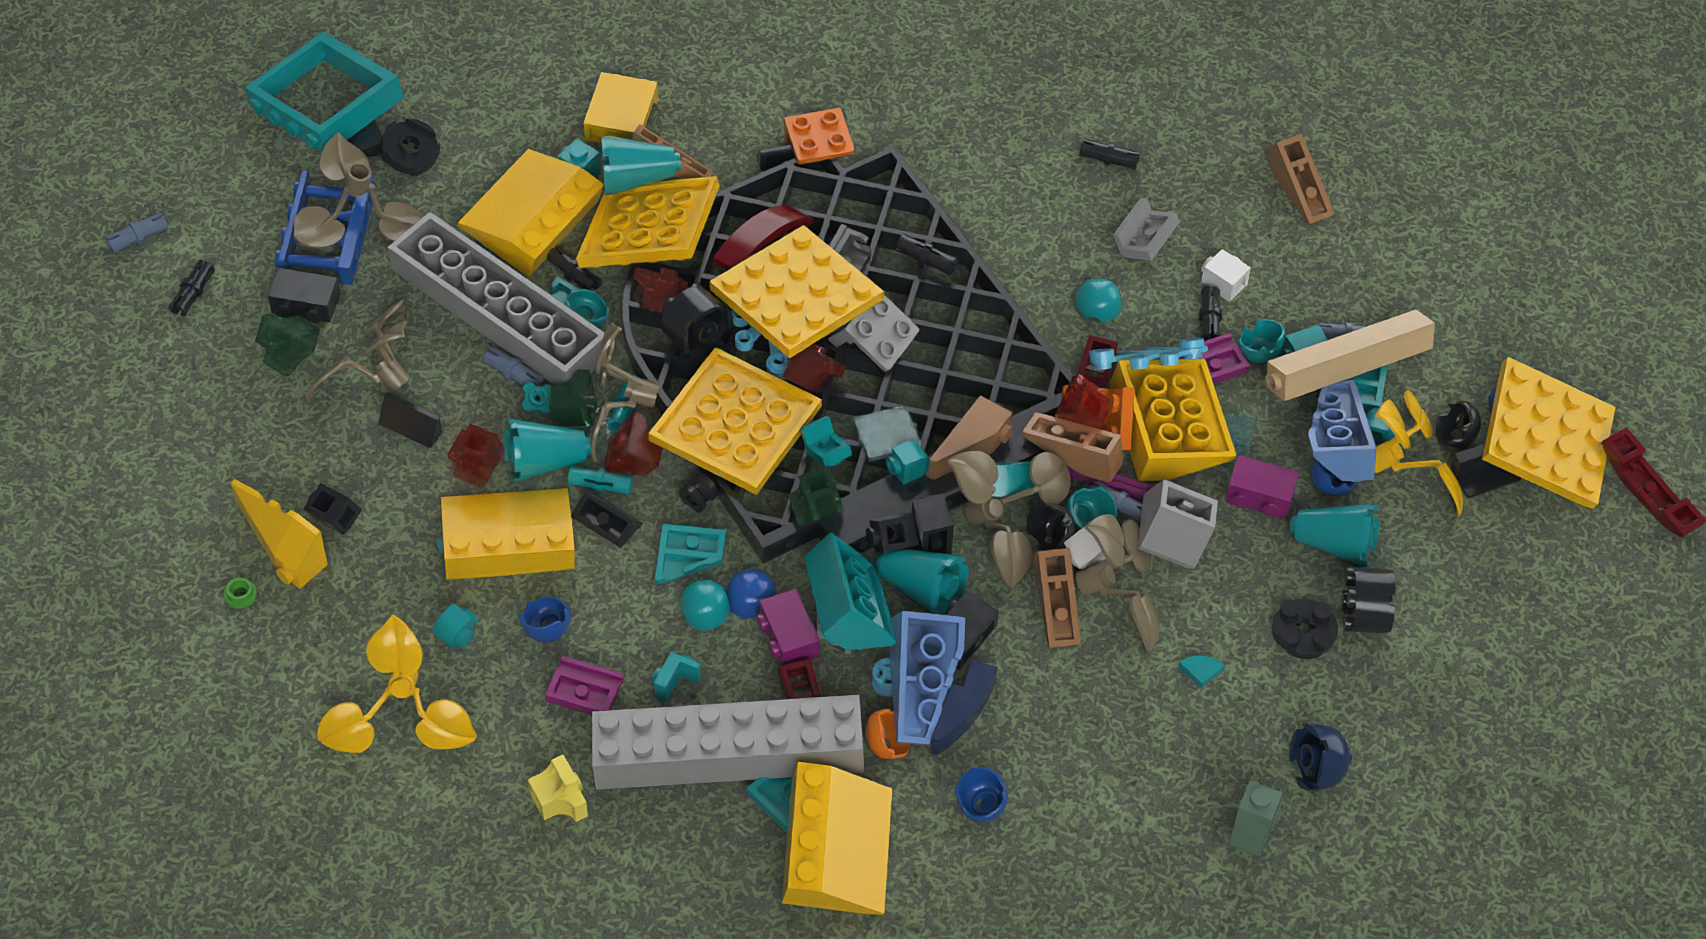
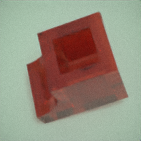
(659, 286)
(812, 368)
(1083, 403)
(631, 448)
(476, 455)

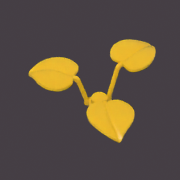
(1389, 453)
(396, 651)

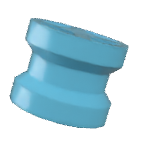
(881, 673)

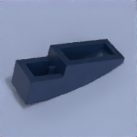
(964, 705)

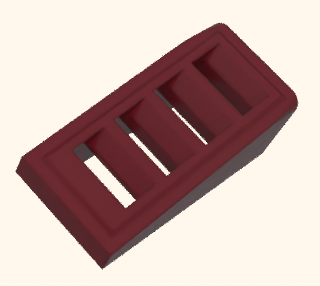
(1095, 343)
(795, 669)

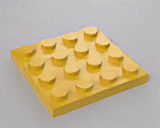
(649, 223)
(796, 291)
(735, 420)
(1548, 433)

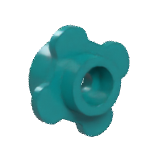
(532, 405)

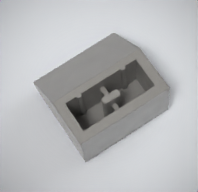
(1176, 523)

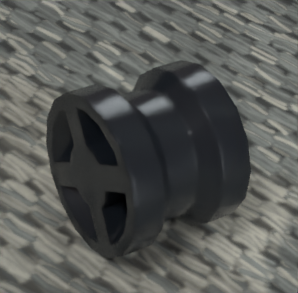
(698, 492)

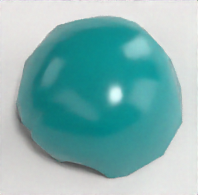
(1099, 299)
(588, 303)
(1267, 337)
(1089, 504)
(704, 605)

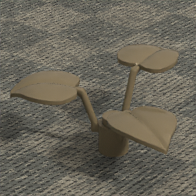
(340, 162)
(389, 369)
(637, 389)
(977, 475)
(1101, 576)

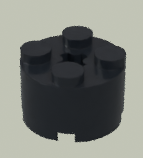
(695, 321)
(1368, 600)

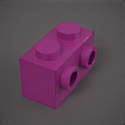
(1262, 487)
(788, 628)

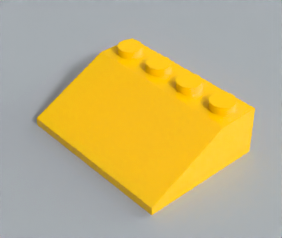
(532, 209)
(1175, 419)
(507, 533)
(836, 841)

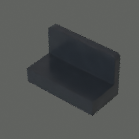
(1479, 475)

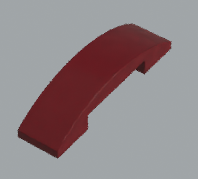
(758, 233)
(1648, 487)

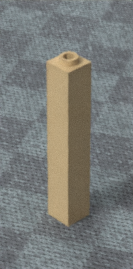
(1349, 355)

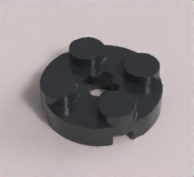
(405, 160)
(1316, 615)

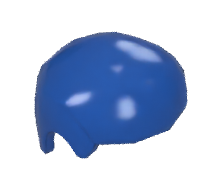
(1322, 482)
(747, 590)
(548, 608)
(983, 784)

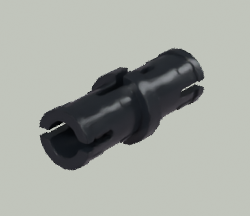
(1109, 153)
(926, 254)
(571, 269)
(191, 288)
(1210, 313)

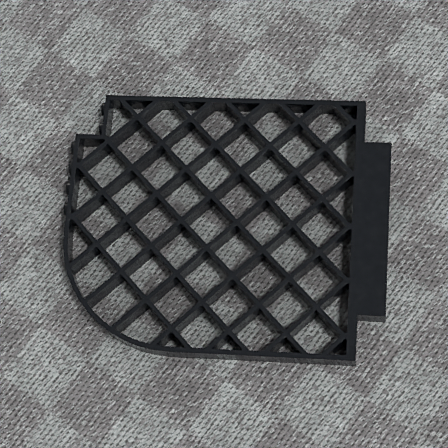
(887, 496)

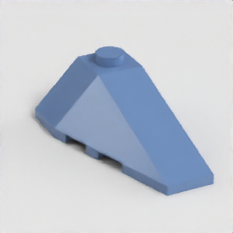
(1341, 433)
(923, 671)

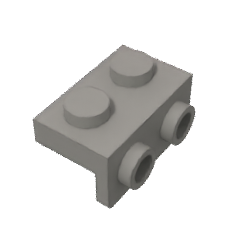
(1144, 231)

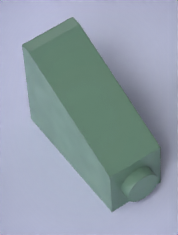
(1255, 818)

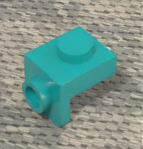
(823, 443)
(667, 677)

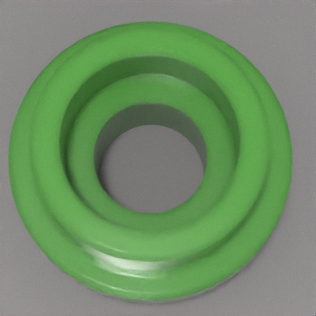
(240, 585)

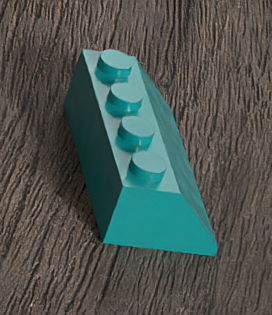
(848, 596)

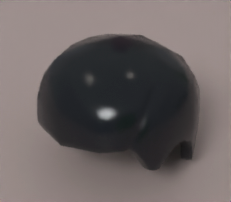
(1462, 417)
(1050, 521)

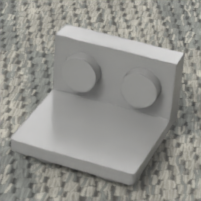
(879, 332)

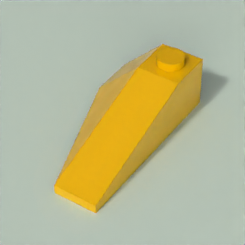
(287, 537)

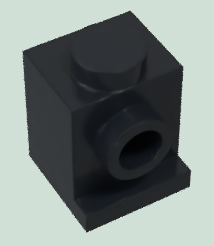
(332, 508)
(902, 532)

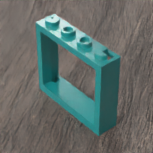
(383, 92)

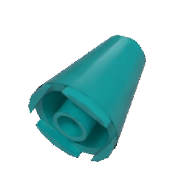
(636, 163)
(542, 448)
(1339, 530)
(925, 576)

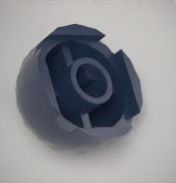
(1321, 750)

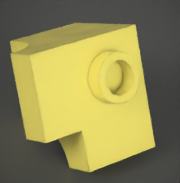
(558, 791)

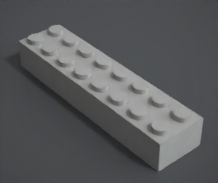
(495, 300)
(724, 741)

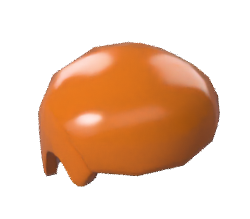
(882, 727)

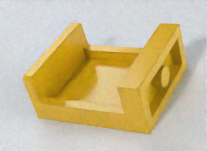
(619, 106)

